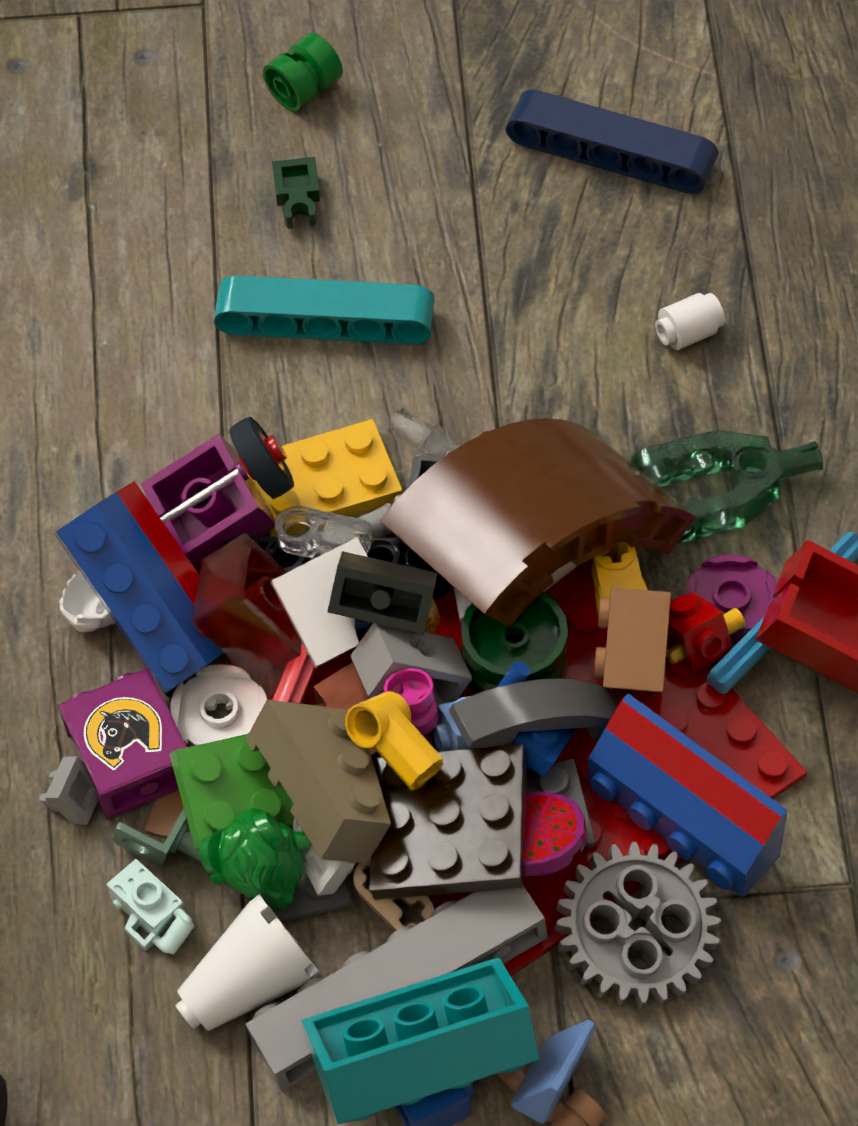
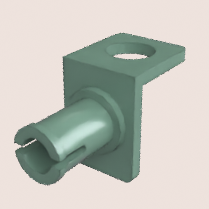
(154, 851)

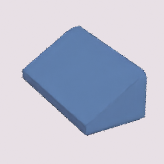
(553, 1071)

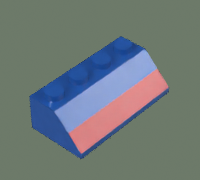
(141, 583)
(687, 797)

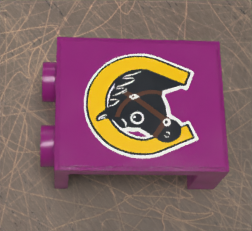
(124, 741)

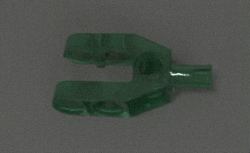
(735, 455)

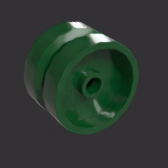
(534, 639)

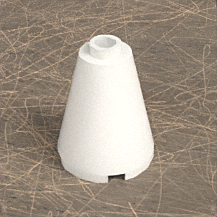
(244, 969)

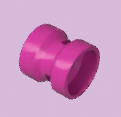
(418, 691)

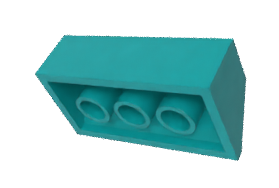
(421, 1040)

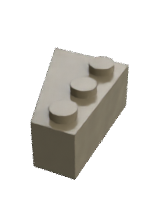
(324, 776)

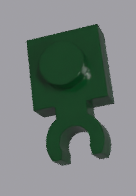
(296, 188)

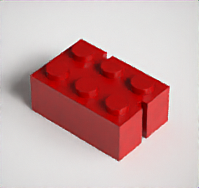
(816, 614)

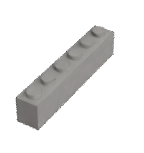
(453, 938)

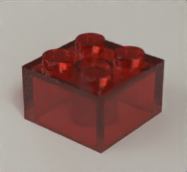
(242, 609)

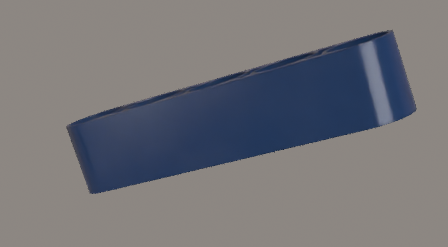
(612, 141)

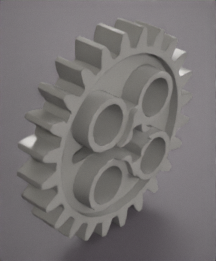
(606, 955)

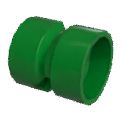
(298, 75)

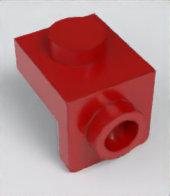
(699, 630)

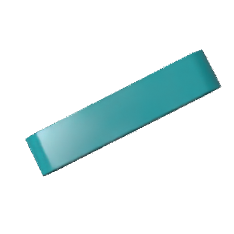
(324, 309)

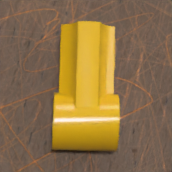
(387, 727)

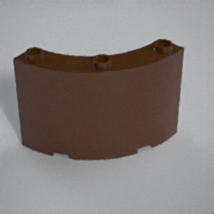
(525, 505)

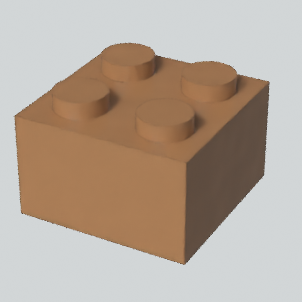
(635, 639)

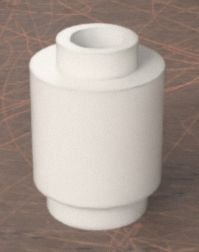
(689, 320)

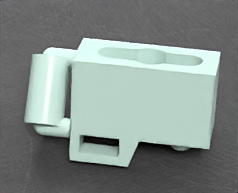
(151, 907)

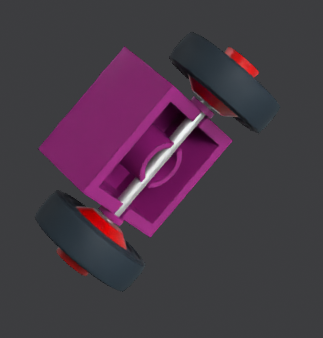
(213, 490)

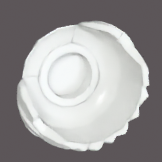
(82, 606)

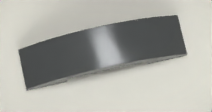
(533, 705)

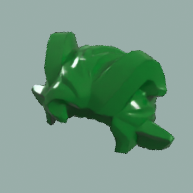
(256, 857)

